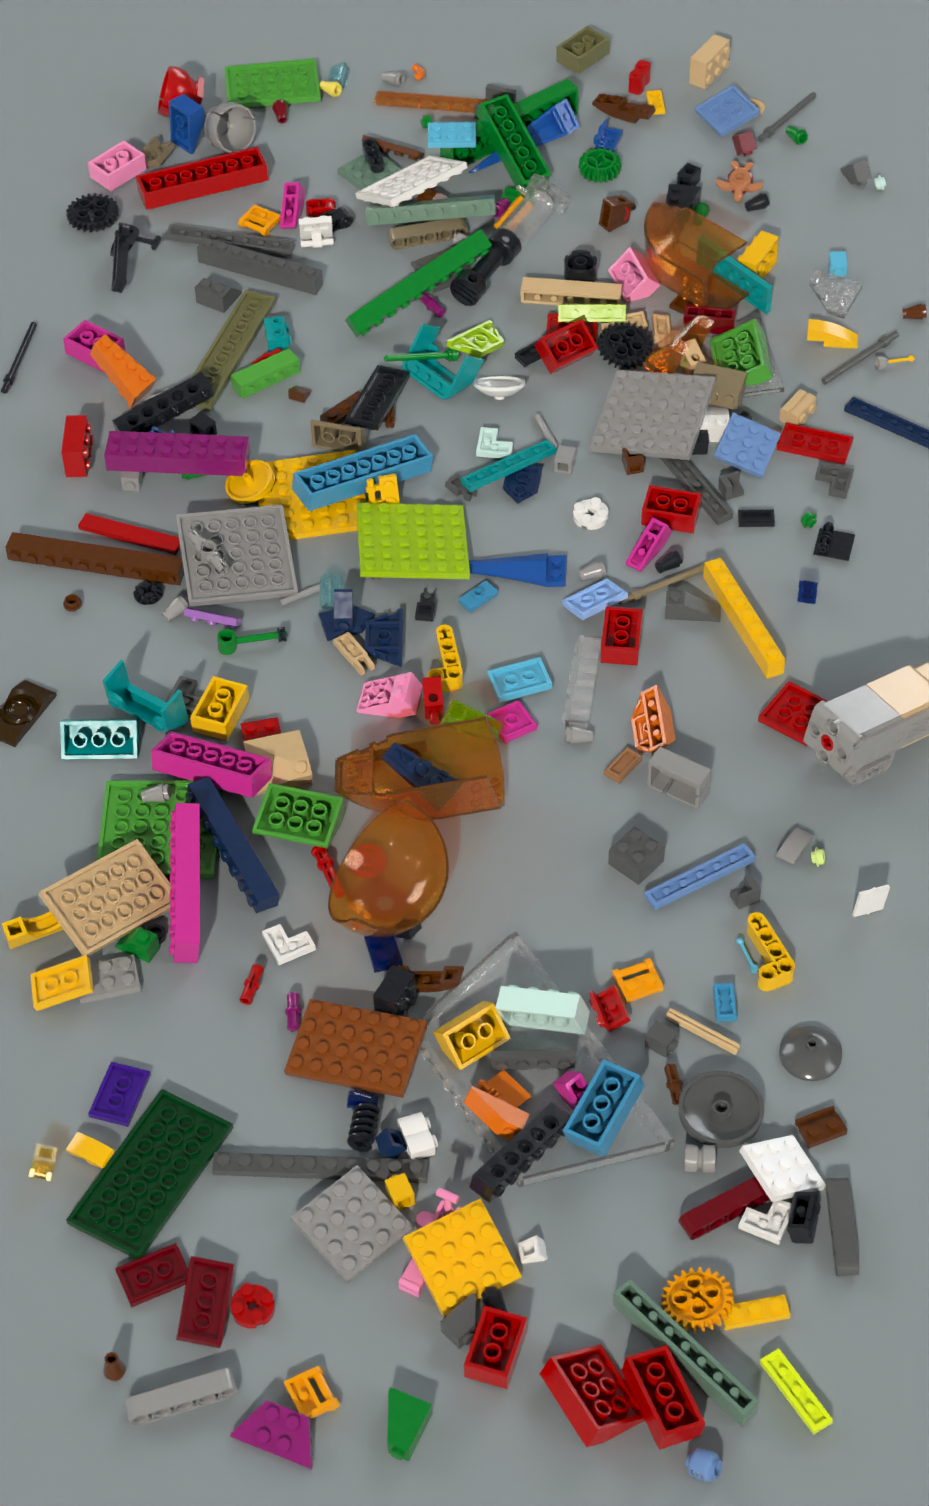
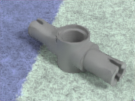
(208, 551)

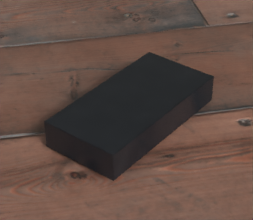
(756, 518)

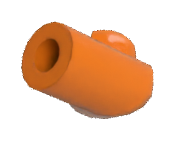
(420, 72)

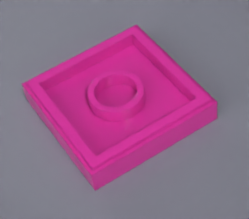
(515, 719)

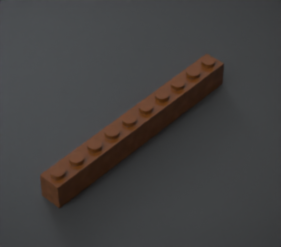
(95, 558)

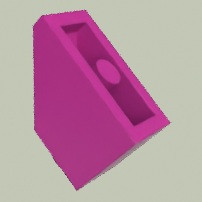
(571, 1088)

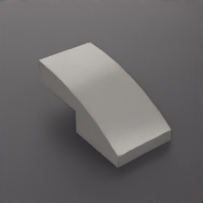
(795, 845)

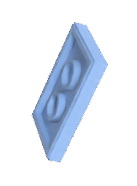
(594, 599)

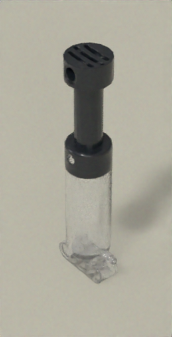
(511, 236)

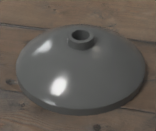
(807, 1061)

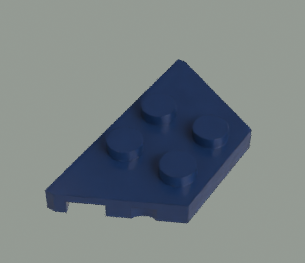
(385, 637)

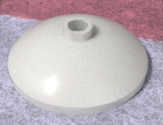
(499, 386)

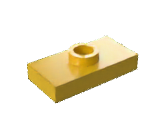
(656, 99)

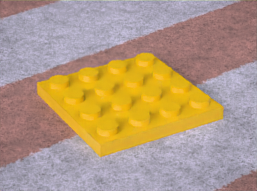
(461, 1256)

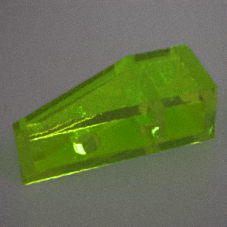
(459, 712)

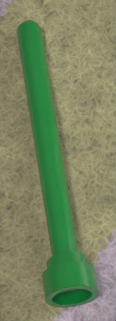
(449, 354)

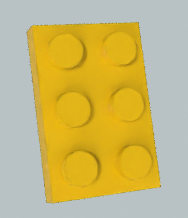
(61, 983)

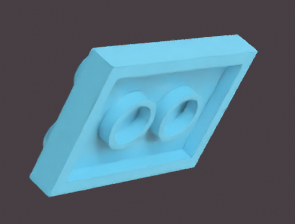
(452, 135)
(519, 679)

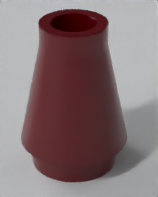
(280, 110)

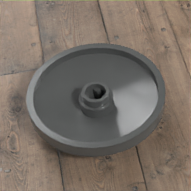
(721, 1109)

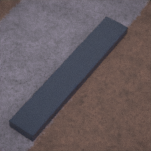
(888, 421)

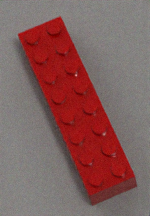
(202, 178)

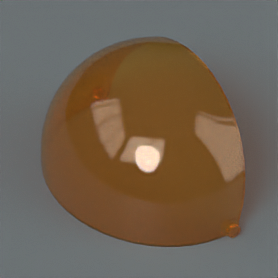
(391, 874)

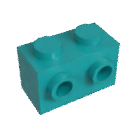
(276, 333)

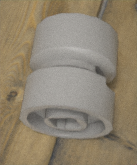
(699, 1158)

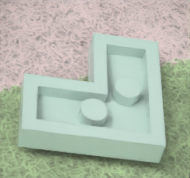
(490, 447)

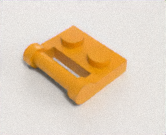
(261, 216)
(640, 985)
(304, 1396)

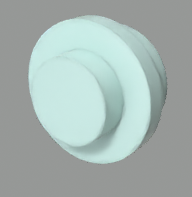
(880, 182)

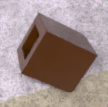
(632, 464)

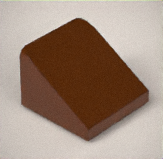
(299, 394)

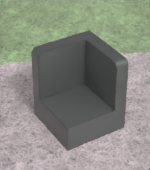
(730, 486)
(748, 894)

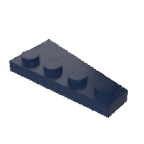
(414, 769)

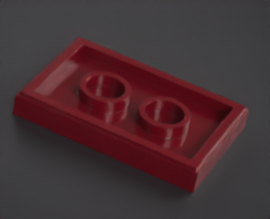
(153, 1275)

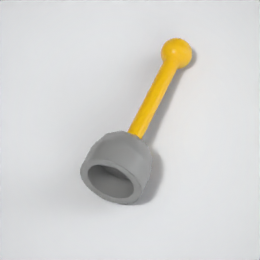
(881, 362)

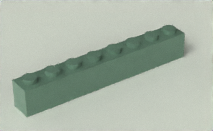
(431, 210)
(687, 1352)

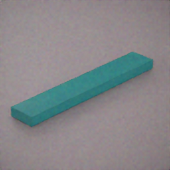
(508, 465)

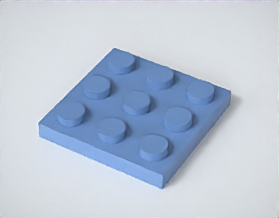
(727, 111)
(747, 445)

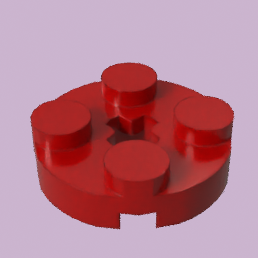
(248, 1294)

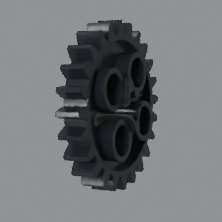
(92, 212)
(624, 345)

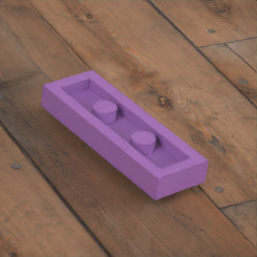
(212, 618)

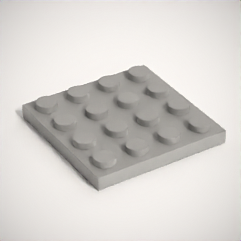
(352, 1224)

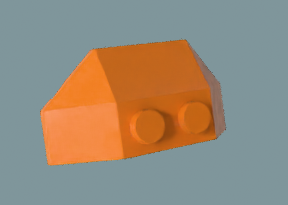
(652, 721)

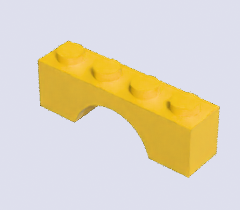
(25, 930)

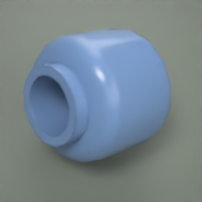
(704, 1465)

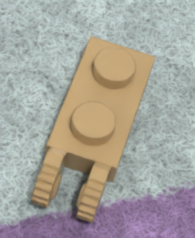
(353, 652)

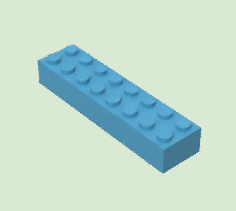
(348, 475)

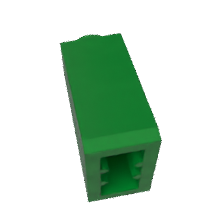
(406, 1423)

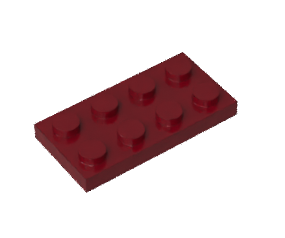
(205, 1302)

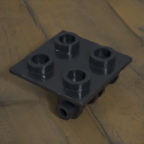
(834, 543)

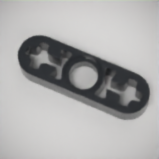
(374, 150)

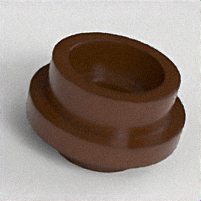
(72, 602)

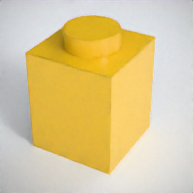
(400, 1191)

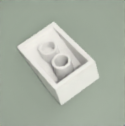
(715, 422)

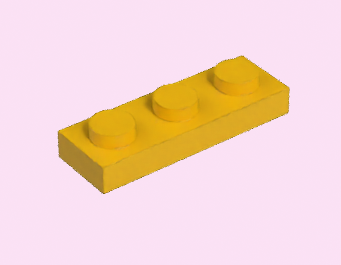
(757, 1312)

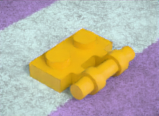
(388, 489)

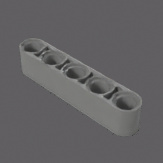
(181, 1397)

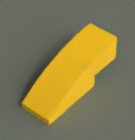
(831, 334)

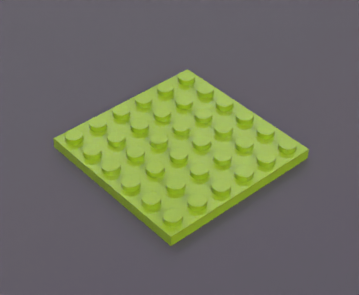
(412, 541)

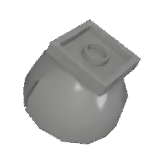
(229, 127)

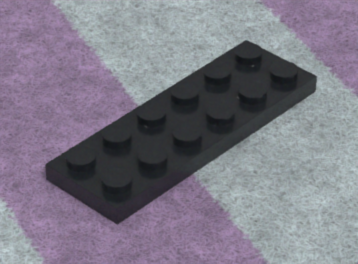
(377, 397)

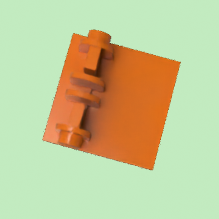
(505, 1088)

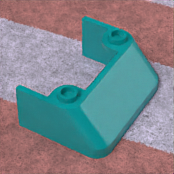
(432, 374)
(143, 705)

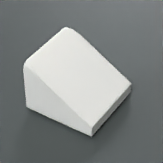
(532, 1250)

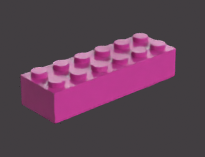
(199, 759)

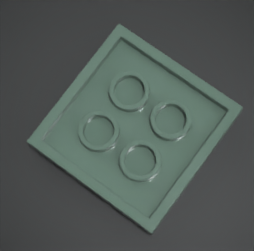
(360, 175)

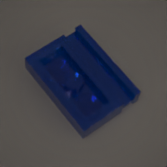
(383, 952)

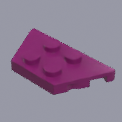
(278, 1432)

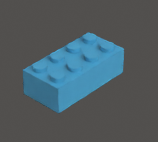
(603, 1108)

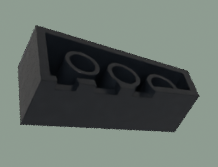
(683, 196)

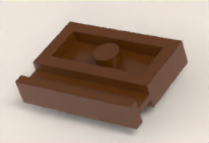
(821, 1127)

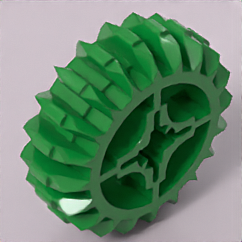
(599, 165)

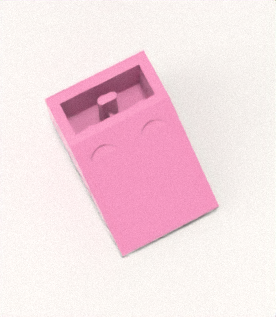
(391, 696)

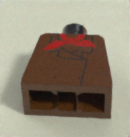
(615, 212)

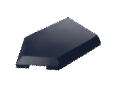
(523, 483)
(360, 617)

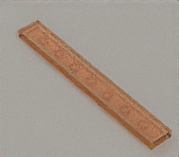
(426, 101)

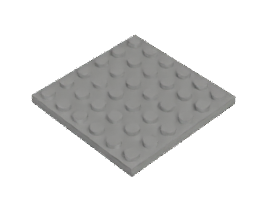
(653, 414)
(253, 546)

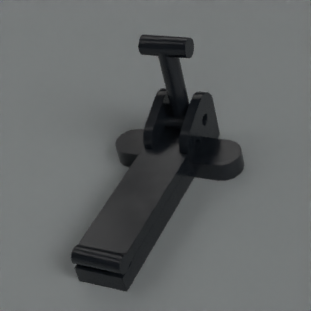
(123, 242)

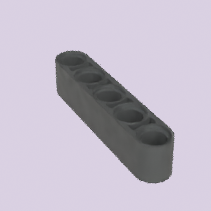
(842, 1227)

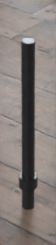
(9, 378)

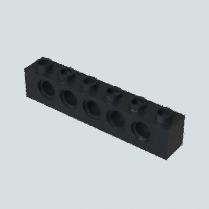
(166, 405)
(519, 1153)

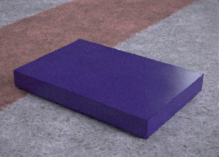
(119, 1094)

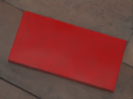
(815, 443)

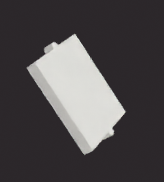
(871, 900)

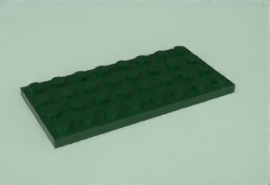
(150, 1174)

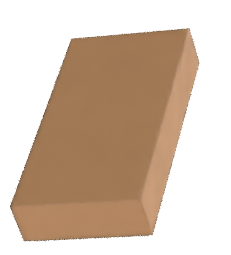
(623, 765)

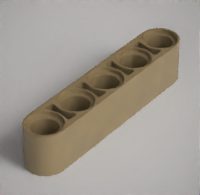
(426, 233)

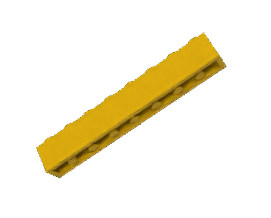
(744, 618)

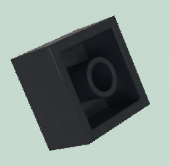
(396, 992)

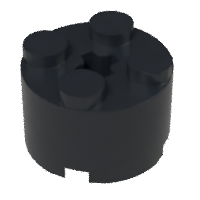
(580, 266)

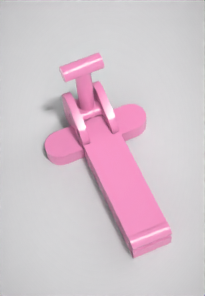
(411, 1279)

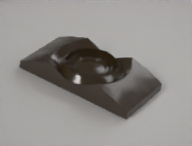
(22, 710)

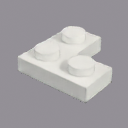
(285, 948)
(769, 1226)

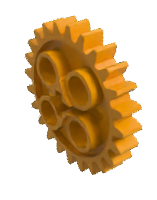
(697, 1293)

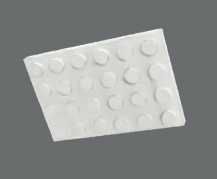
(411, 180)

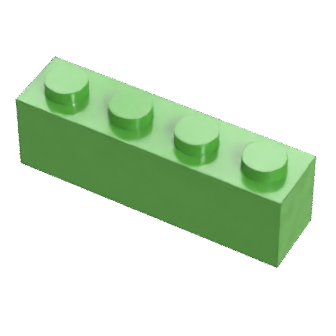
(265, 373)

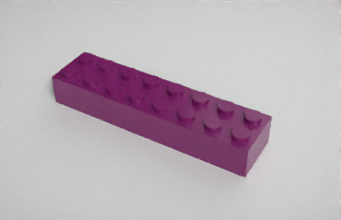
(177, 453)

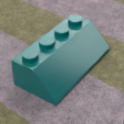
(100, 738)

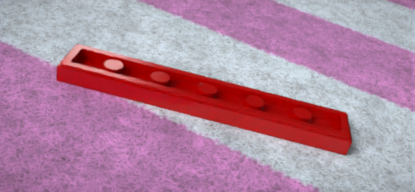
(129, 533)

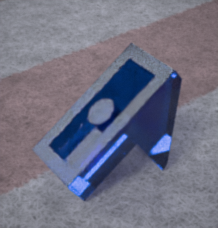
(807, 591)

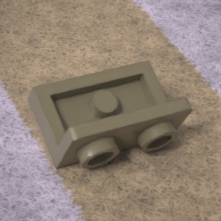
(156, 153)

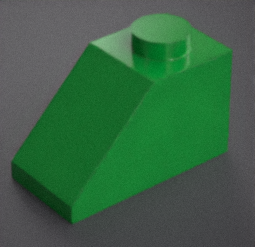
(141, 943)

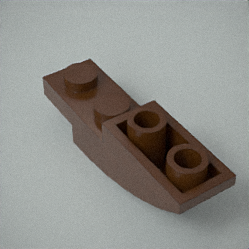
(619, 108)

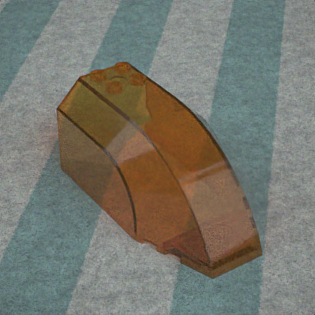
(684, 251)
(460, 748)

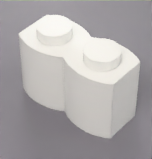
(417, 1136)

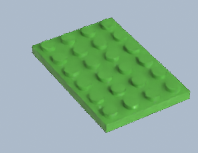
(267, 82)

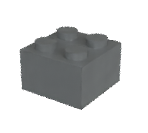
(636, 855)

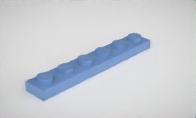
(699, 876)

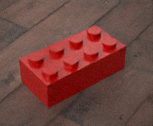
(663, 1397)

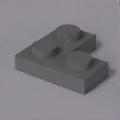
(838, 477)
(187, 688)

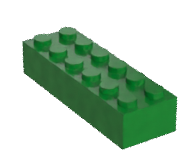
(511, 140)

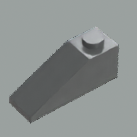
(690, 607)

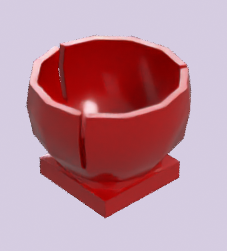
(177, 83)

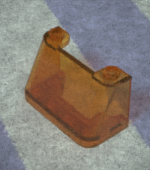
(670, 351)

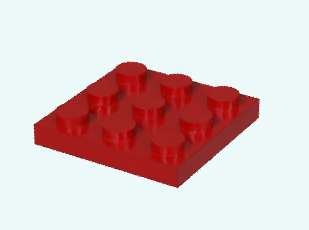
(790, 711)

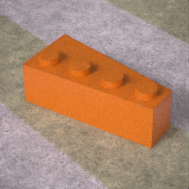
(125, 372)

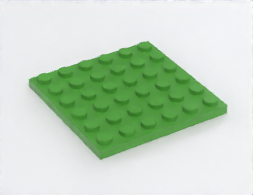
(129, 818)

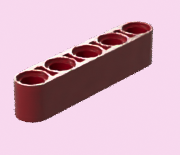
(723, 1208)

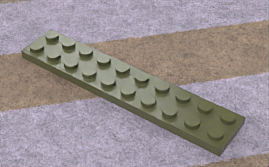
(233, 342)

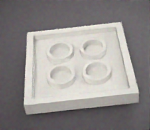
(782, 1167)

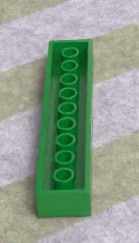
(528, 110)

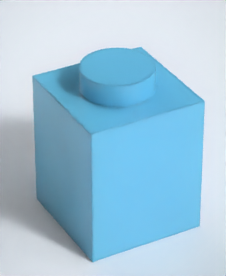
(837, 263)

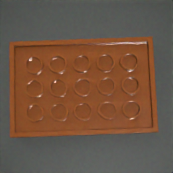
(356, 1048)

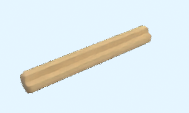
(703, 1031)

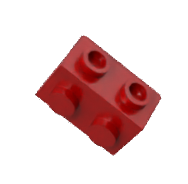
(609, 1008)

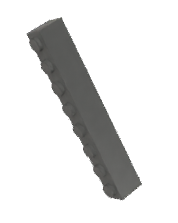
(260, 266)

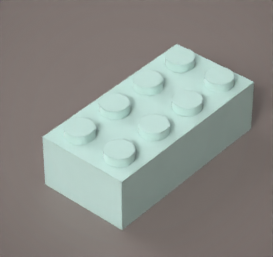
(542, 1009)

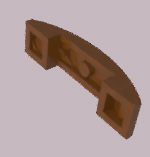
(436, 980)

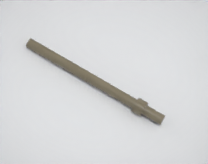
(636, 595)

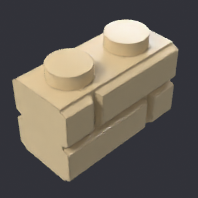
(798, 408)

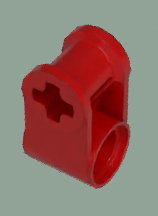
(316, 207)

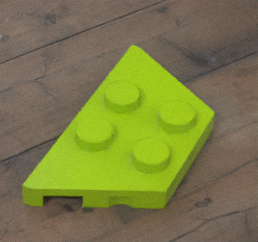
(478, 340)

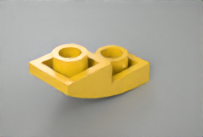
(90, 1150)

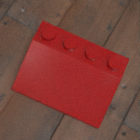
(592, 1394)

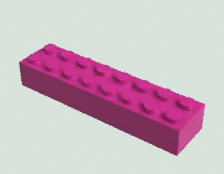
(185, 883)

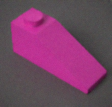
(292, 204)
(649, 544)

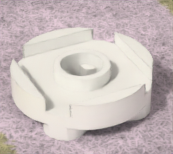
(594, 506)

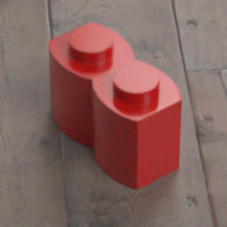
(639, 77)

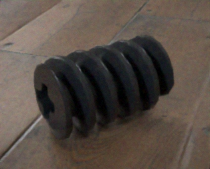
(363, 1126)

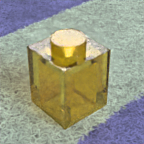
(43, 1162)

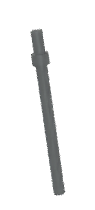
(769, 131)
(882, 343)

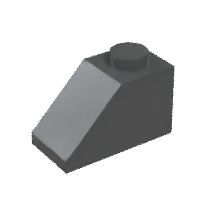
(857, 173)
(460, 1324)

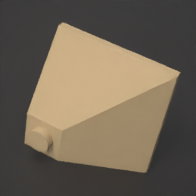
(288, 758)

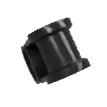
(340, 218)

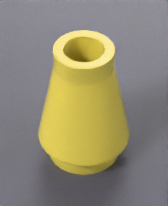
(332, 88)

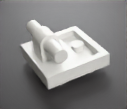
(316, 231)

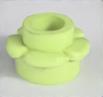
(818, 857)

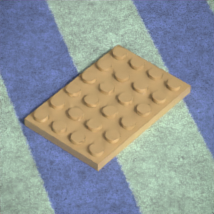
(109, 898)

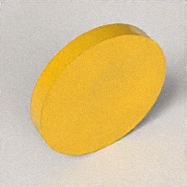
(251, 485)

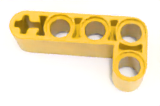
(451, 669)
(777, 968)

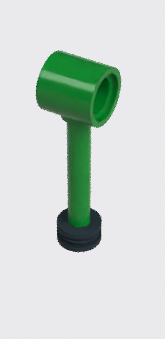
(228, 641)

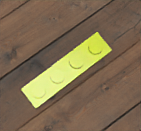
(796, 1391)

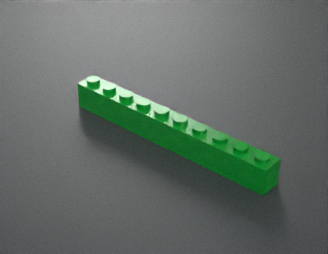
(418, 283)

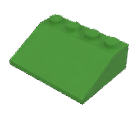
(744, 350)
(299, 815)

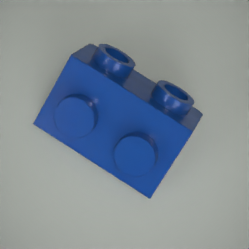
(607, 137)

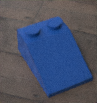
(185, 122)

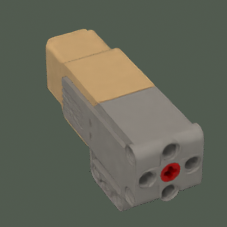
(869, 724)

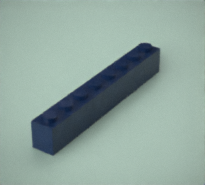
(233, 846)

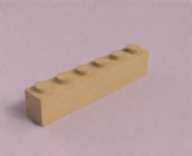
(569, 292)

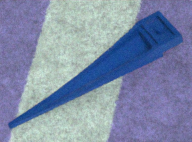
(548, 126)
(533, 569)

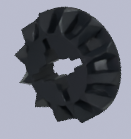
(149, 598)

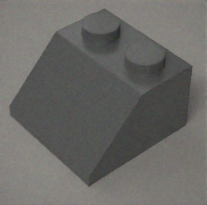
(215, 294)

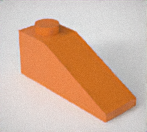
(498, 1115)

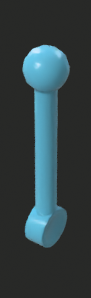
(753, 968)

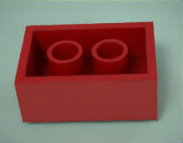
(566, 346)
(77, 446)
(673, 507)
(621, 636)
(495, 1347)

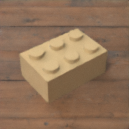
(709, 61)

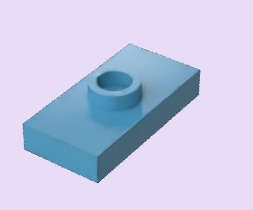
(478, 596)
(725, 1002)

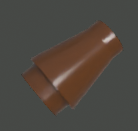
(915, 312)
(113, 1368)

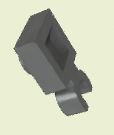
(455, 486)

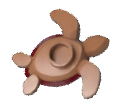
(739, 181)

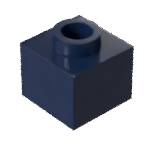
(390, 1143)

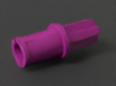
(432, 304)
(293, 1011)

